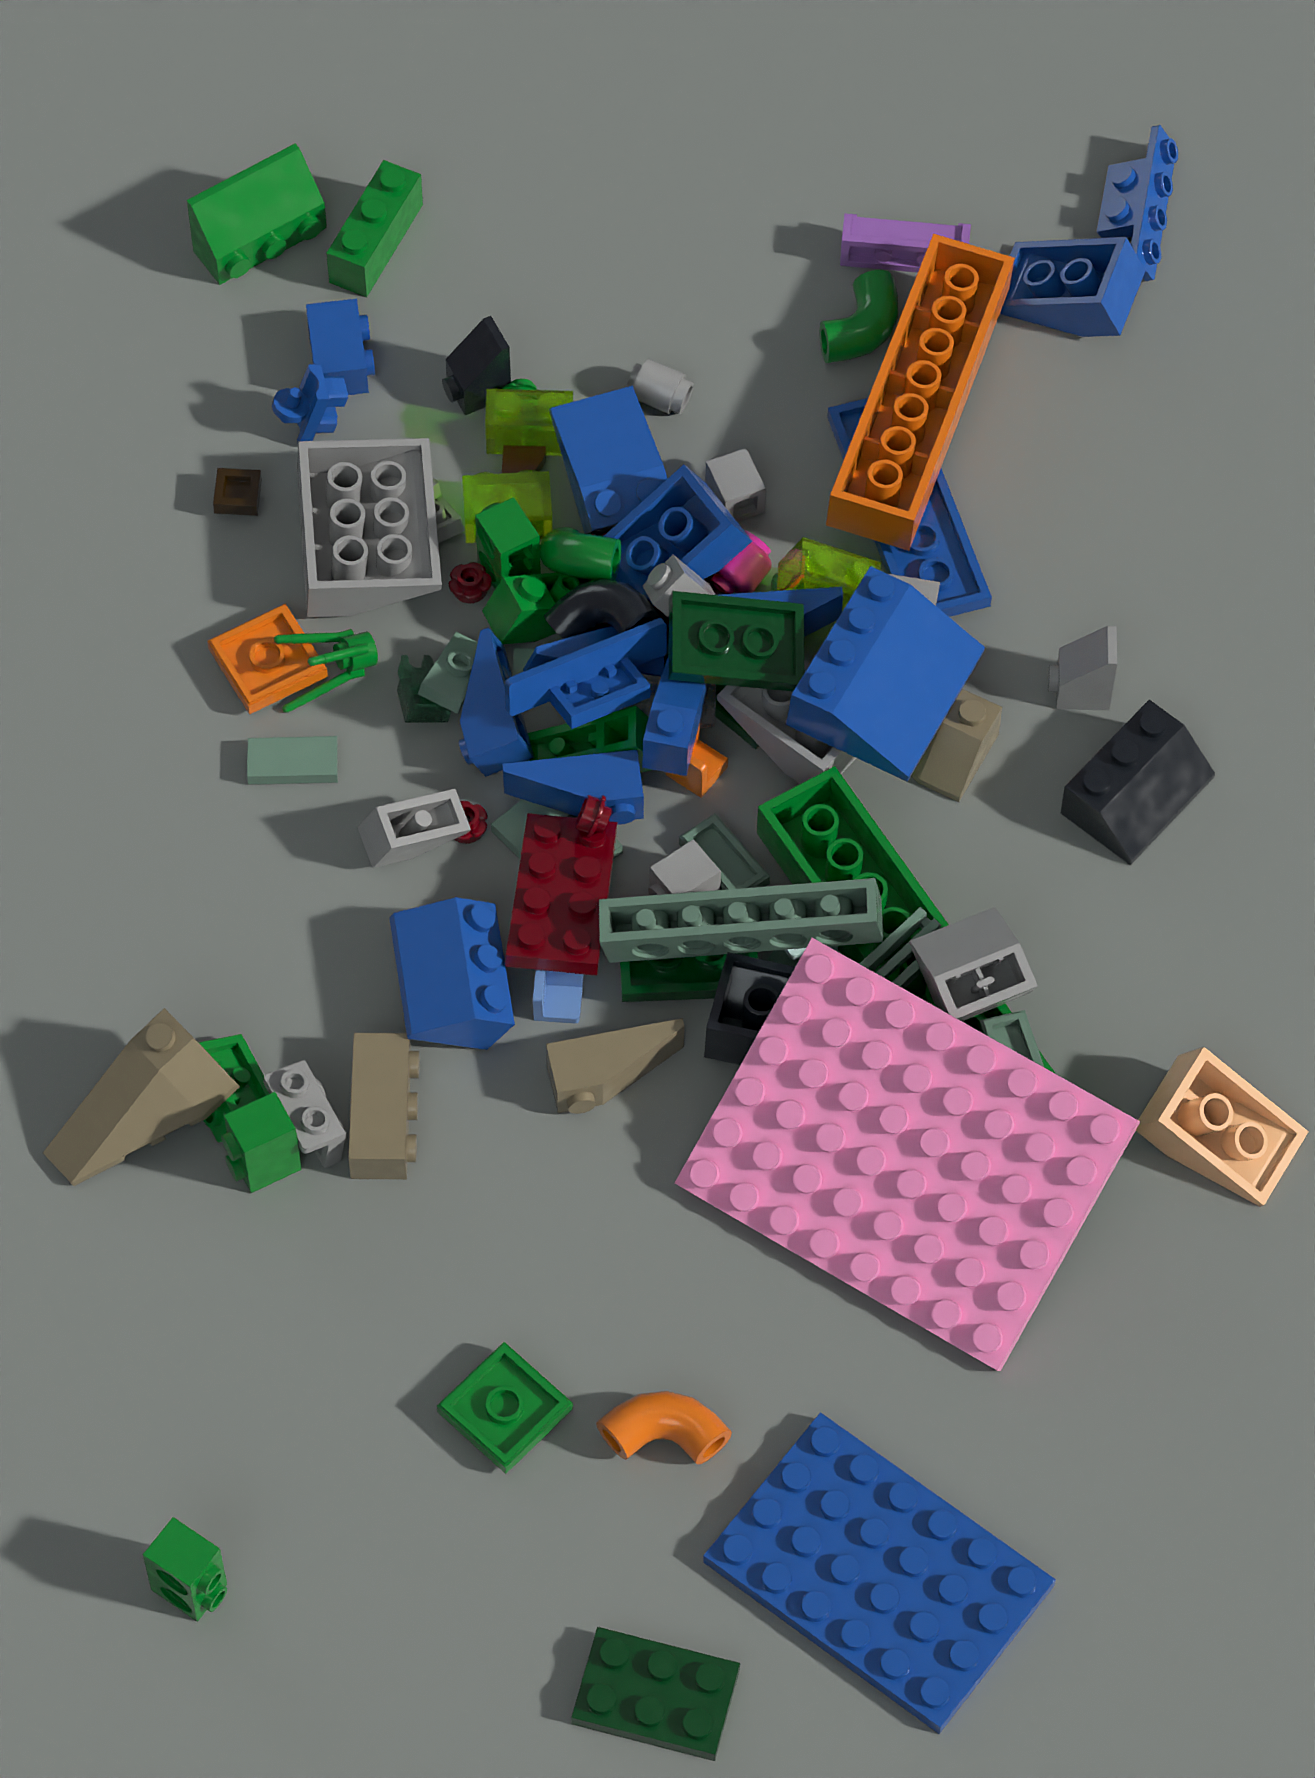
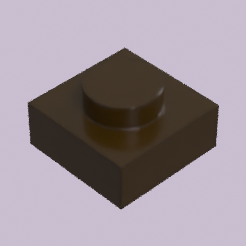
(237, 491)

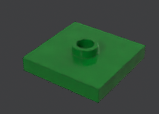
(504, 1407)

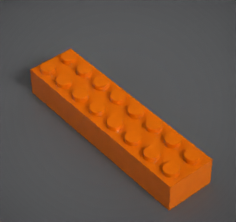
(920, 392)

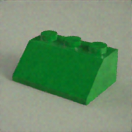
(256, 215)

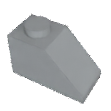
(1085, 671)
(412, 827)

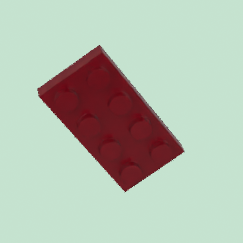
(559, 896)

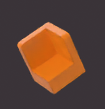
(704, 768)

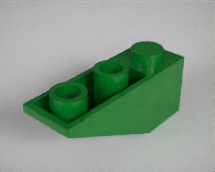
(521, 602)

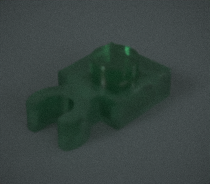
(415, 707)

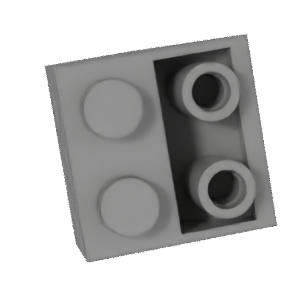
(973, 965)

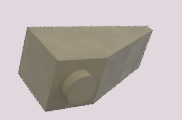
(602, 1065)

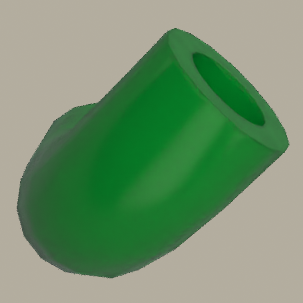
(866, 327)
(581, 554)

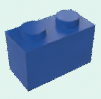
(337, 342)

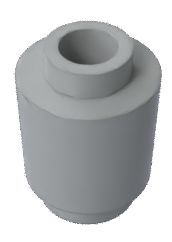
(660, 386)

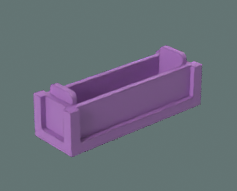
(892, 242)

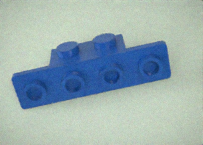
(1138, 199)
(591, 679)

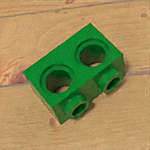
(506, 541)
(186, 1570)

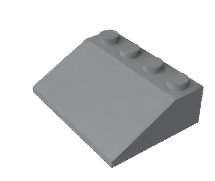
(366, 524)

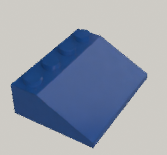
(884, 676)

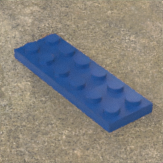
(941, 543)

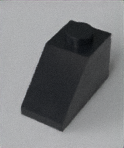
(477, 365)

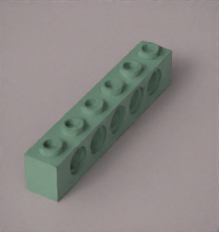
(740, 920)

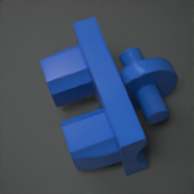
(312, 403)

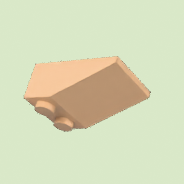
(1221, 1126)

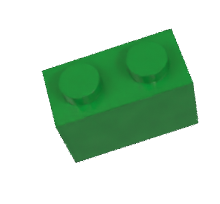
(261, 1143)

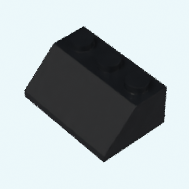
(1137, 783)
(742, 1005)

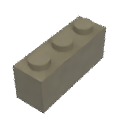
(382, 1106)

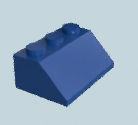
(452, 973)

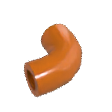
(664, 1417)

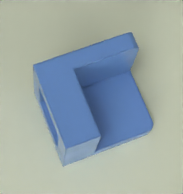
(557, 996)

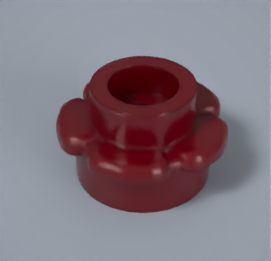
(469, 591)
(593, 815)
(477, 823)

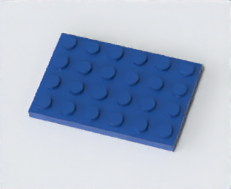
(879, 1572)

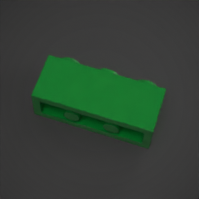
(374, 228)

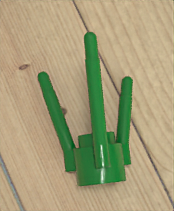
(351, 653)

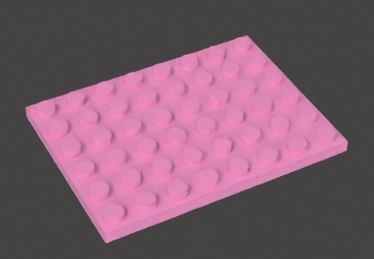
(907, 1153)

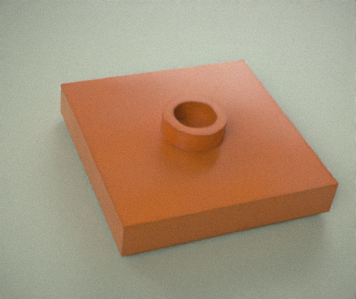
(260, 667)

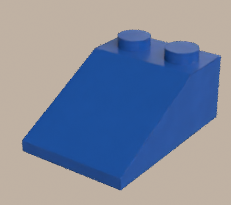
(1074, 284)
(607, 456)
(679, 520)

